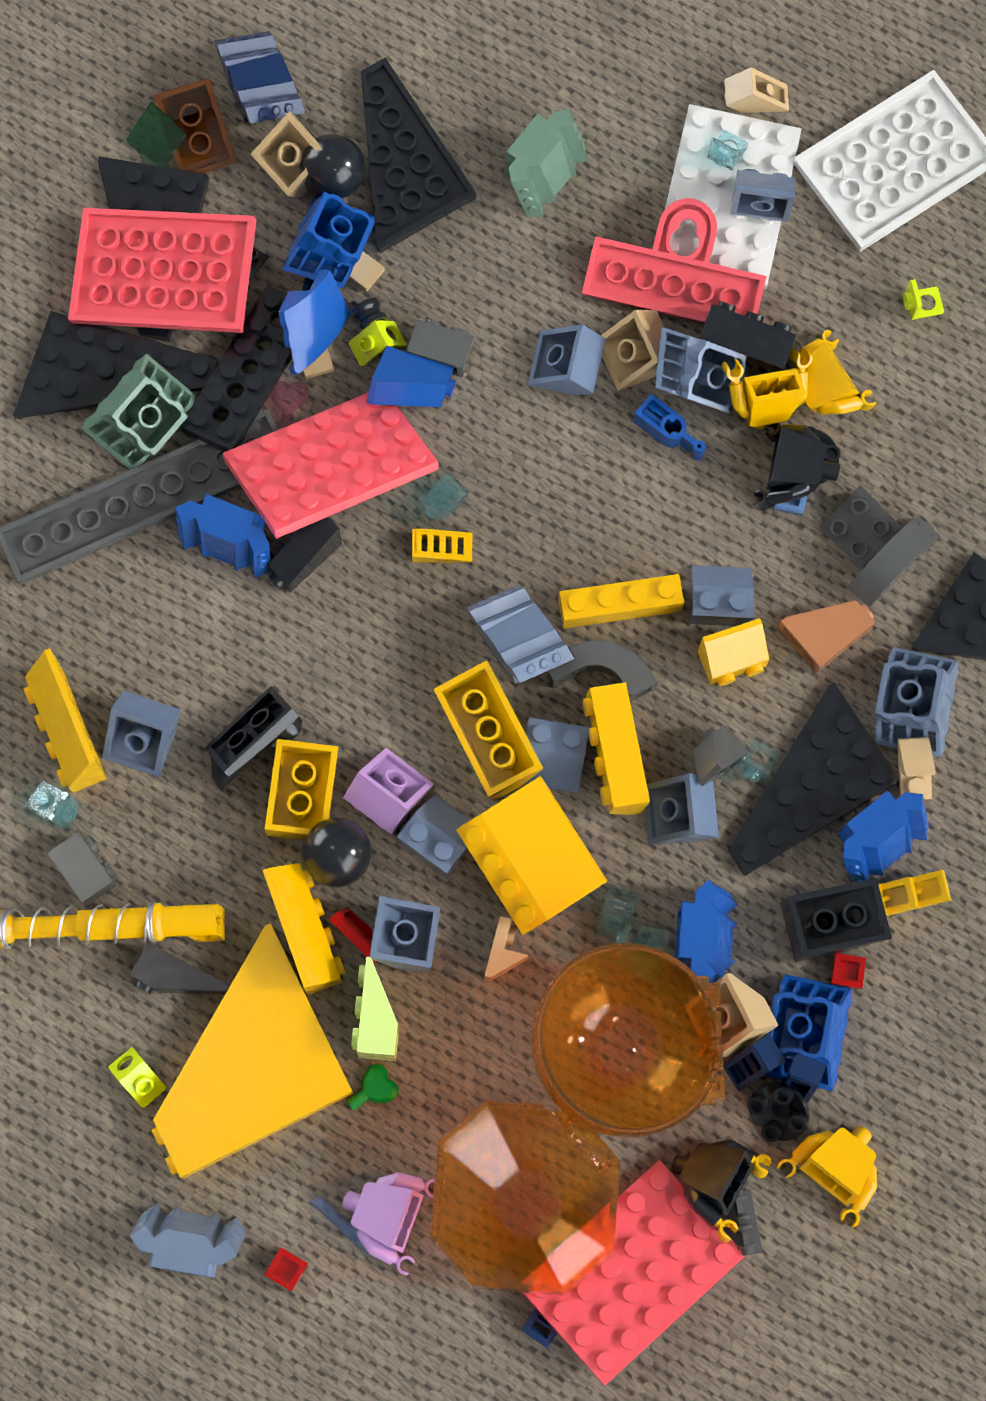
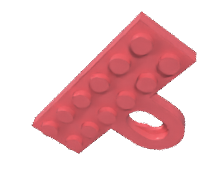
(668, 281)

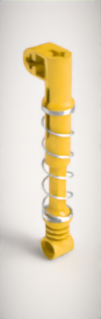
(154, 922)

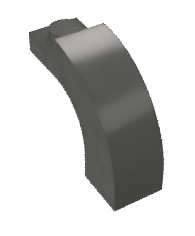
(893, 560)
(610, 659)

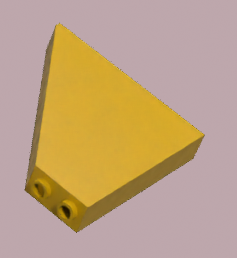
(252, 1068)

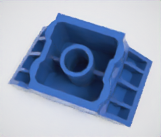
(329, 239)
(224, 533)
(882, 834)
(706, 932)
(810, 1023)

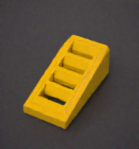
(441, 557)

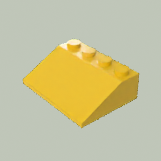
(63, 724)
(531, 855)

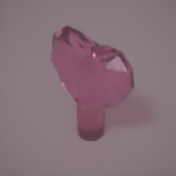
(288, 399)

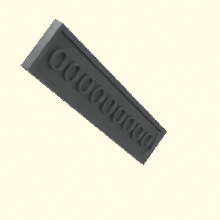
(120, 506)

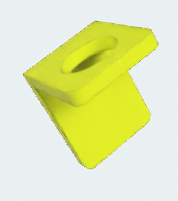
(913, 302)
(374, 339)
(137, 1078)

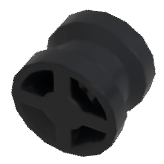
(369, 311)

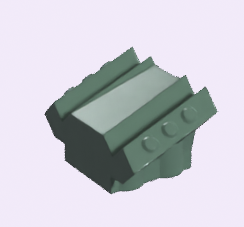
(544, 159)
(140, 413)

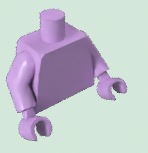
(387, 1214)

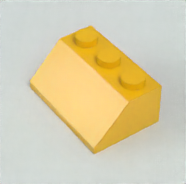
(300, 788)

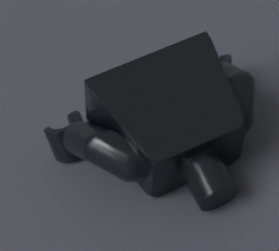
(795, 465)

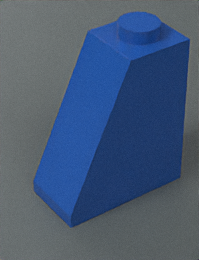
(410, 380)

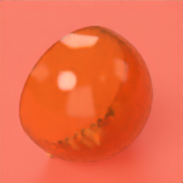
(629, 1040)

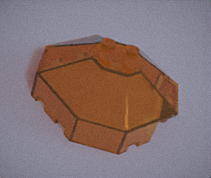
(524, 1199)

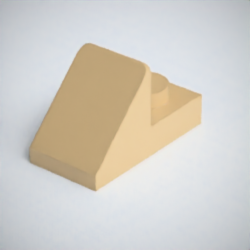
(915, 766)
(501, 959)

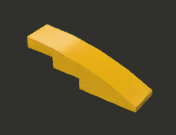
(914, 892)

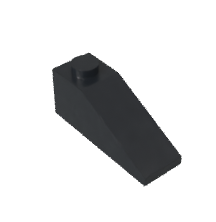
(169, 974)

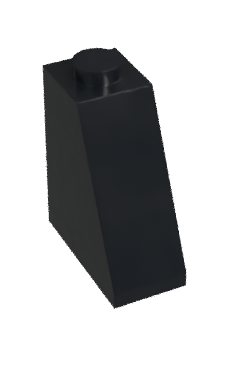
(304, 553)

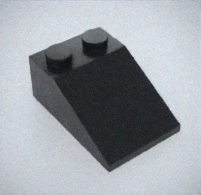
(835, 919)

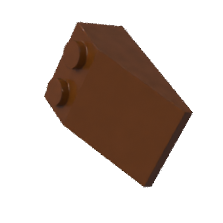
(199, 117)

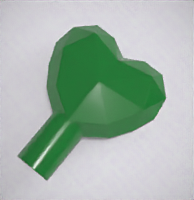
(374, 1087)

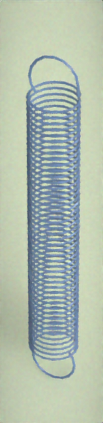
(340, 1215)

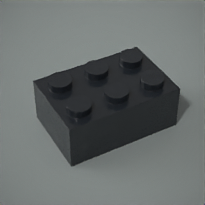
(748, 334)

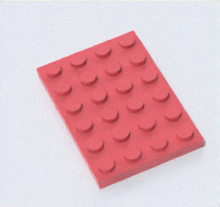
(162, 270)
(329, 463)
(657, 1272)

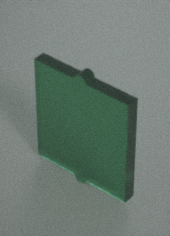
(155, 136)

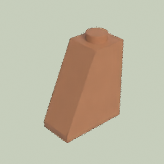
(827, 631)

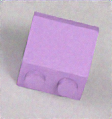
(387, 790)

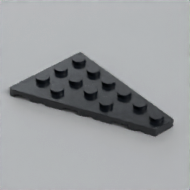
(408, 164)
(152, 189)
(85, 362)
(960, 619)
(819, 781)

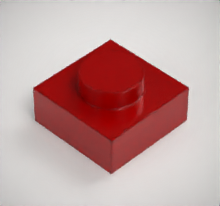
(848, 971)
(286, 1269)

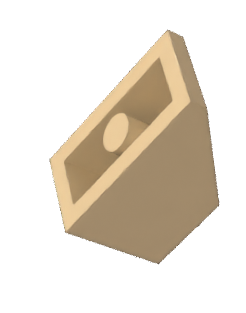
(755, 92)

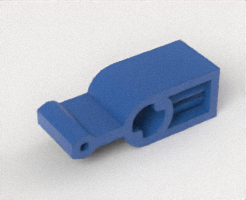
(656, 416)

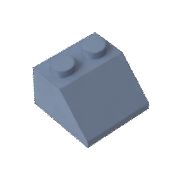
(763, 195)
(567, 360)
(721, 595)
(140, 733)
(560, 751)
(681, 811)
(434, 837)
(404, 934)

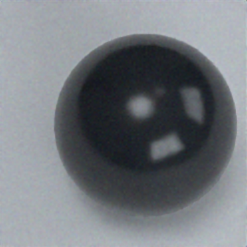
(335, 168)
(336, 852)

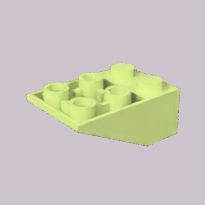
(378, 1026)

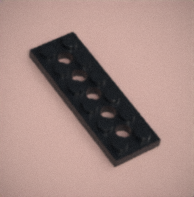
(229, 375)

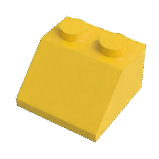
(734, 653)

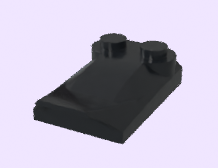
(251, 734)

